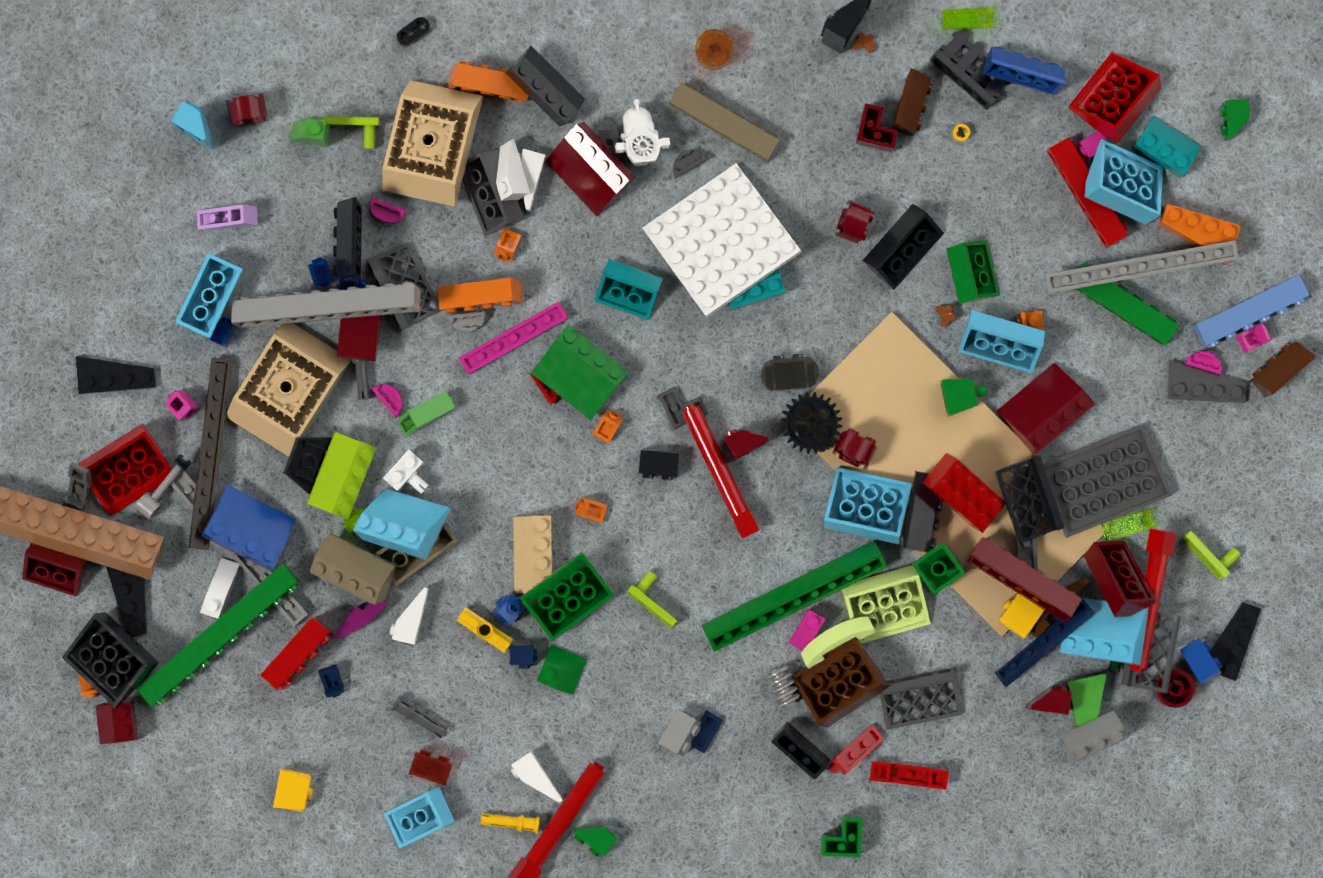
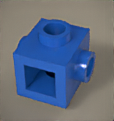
(508, 609)

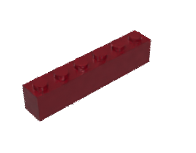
(1024, 579)

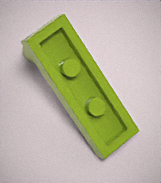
(369, 127)
(1216, 566)
(639, 596)

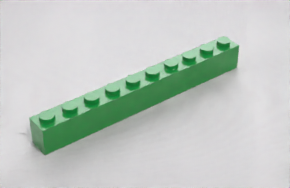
(794, 596)
(218, 634)

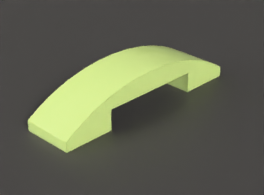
(834, 637)

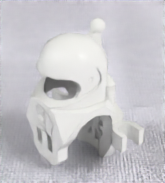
(640, 137)

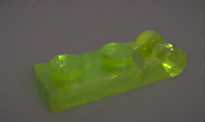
(968, 18)
(1128, 525)

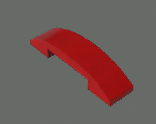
(909, 775)

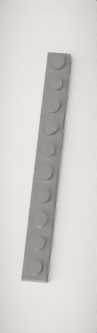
(1141, 266)
(289, 606)

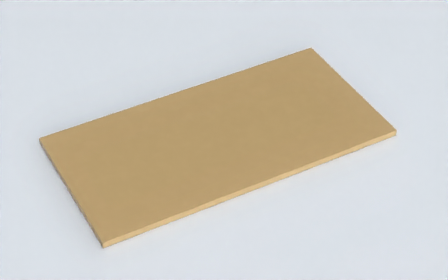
(895, 396)

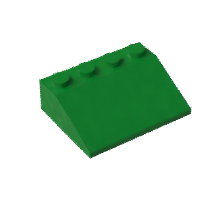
(579, 372)
(567, 596)

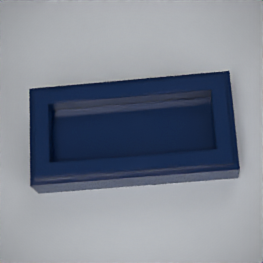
(709, 727)

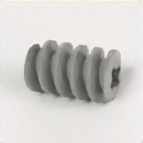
(783, 686)

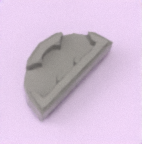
(468, 321)

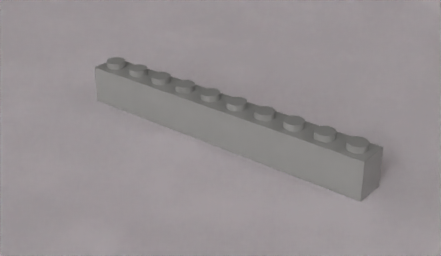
(326, 305)

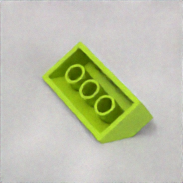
(341, 475)

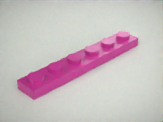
(513, 338)

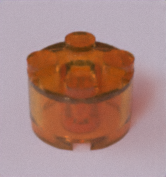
(708, 40)

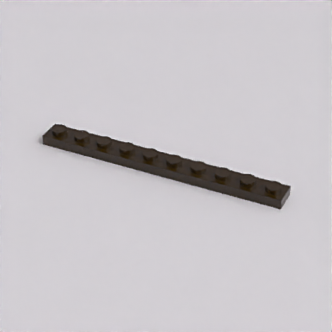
(210, 451)

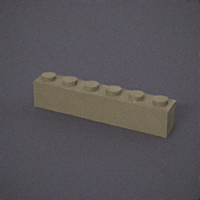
(724, 122)

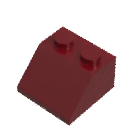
(743, 442)
(1052, 700)
(117, 723)

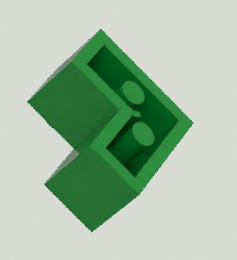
(846, 844)

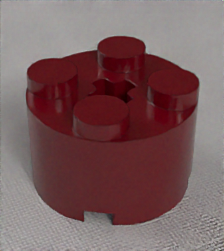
(246, 109)
(854, 222)
(855, 449)
(1183, 692)

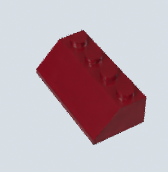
(1119, 578)

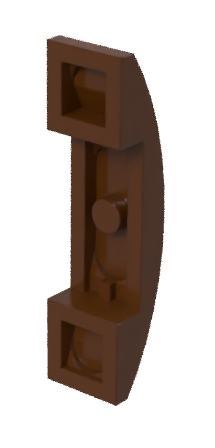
(1041, 623)

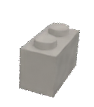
(680, 733)

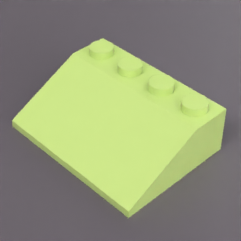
(890, 600)

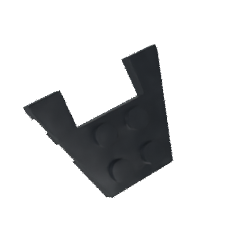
(306, 460)

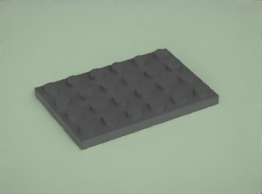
(1106, 480)

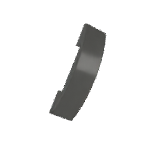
(78, 487)

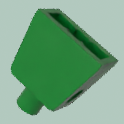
(960, 395)

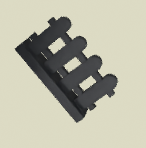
(956, 72)

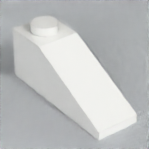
(532, 165)
(510, 173)
(220, 589)
(409, 622)
(532, 773)

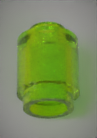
(350, 523)

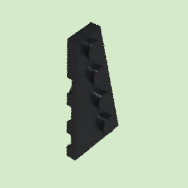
(109, 376)
(130, 598)
(1234, 640)

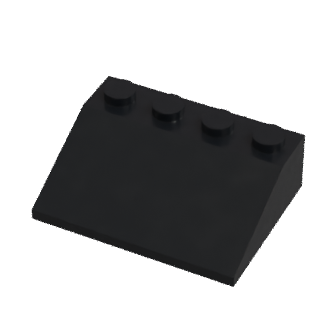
(841, 26)
(348, 239)
(109, 659)

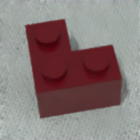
(871, 133)

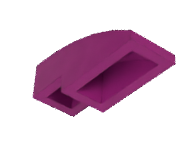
(360, 618)

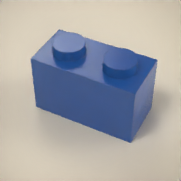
(1200, 660)

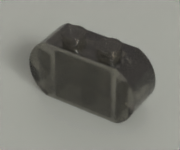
(789, 373)

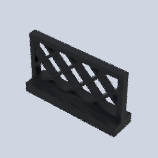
(1042, 489)

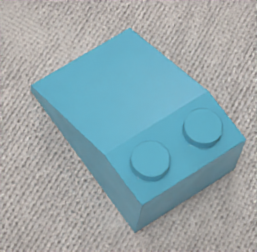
(419, 817)

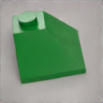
(939, 568)
(561, 670)

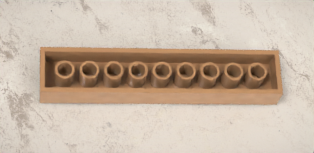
(79, 533)

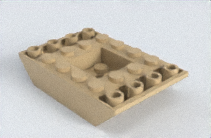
(435, 169)
(281, 416)

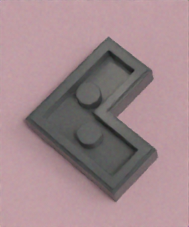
(674, 407)

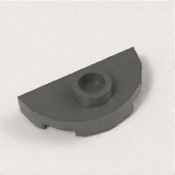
(686, 161)

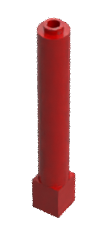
(720, 471)
(1160, 547)
(530, 865)

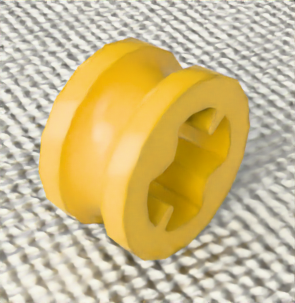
(966, 135)

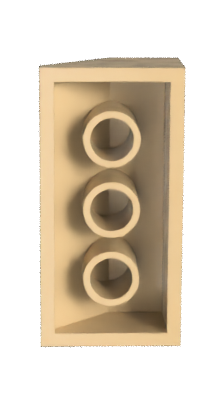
(531, 551)

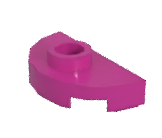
(385, 212)
(1204, 361)
(390, 397)

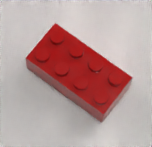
(964, 492)
(296, 653)

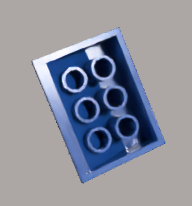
(249, 528)

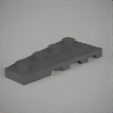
(1199, 385)

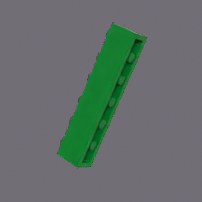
(1131, 310)

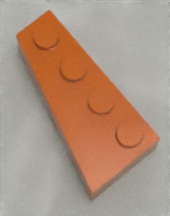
(485, 81)
(1196, 227)
(480, 294)

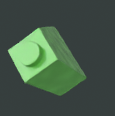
(311, 132)
(426, 413)
(1086, 697)

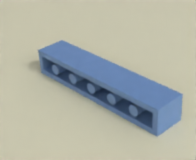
(1254, 309)

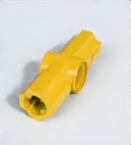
(495, 637)

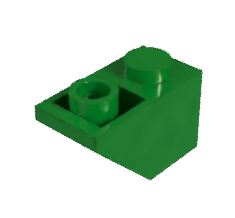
(1235, 115)
(597, 837)

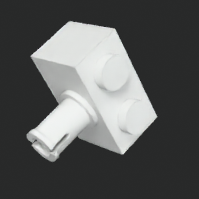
(406, 472)

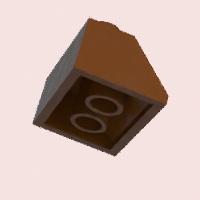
(912, 102)
(1281, 368)

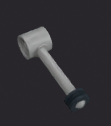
(149, 504)

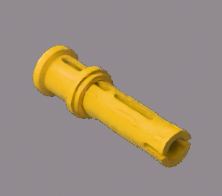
(520, 823)

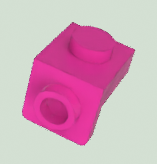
(1253, 338)

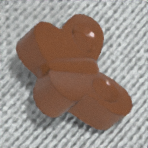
(864, 41)
(947, 314)

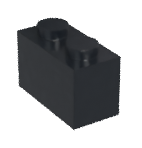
(658, 463)

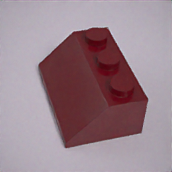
(54, 569)

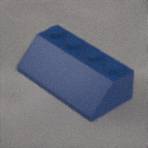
(1024, 71)

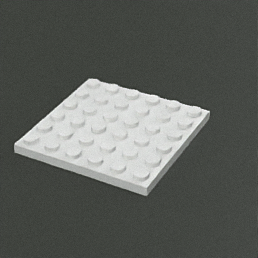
(721, 240)

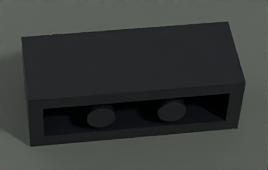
(800, 750)

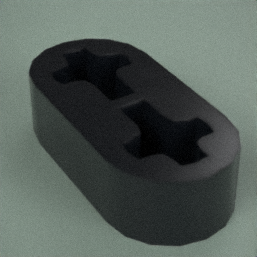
(410, 28)

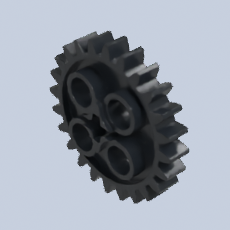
(813, 405)

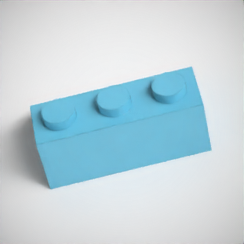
(193, 123)

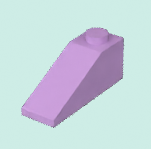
(227, 217)

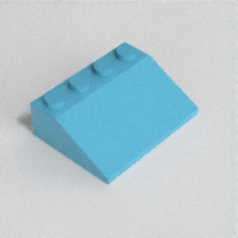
(1125, 183)
(867, 505)
(402, 523)
(1108, 636)

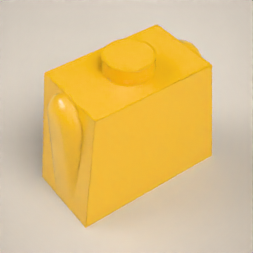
(1020, 615)
(293, 790)

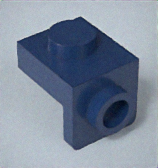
(331, 681)

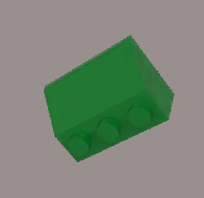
(972, 271)

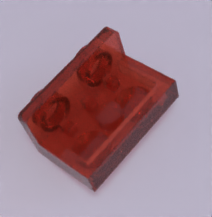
(430, 767)

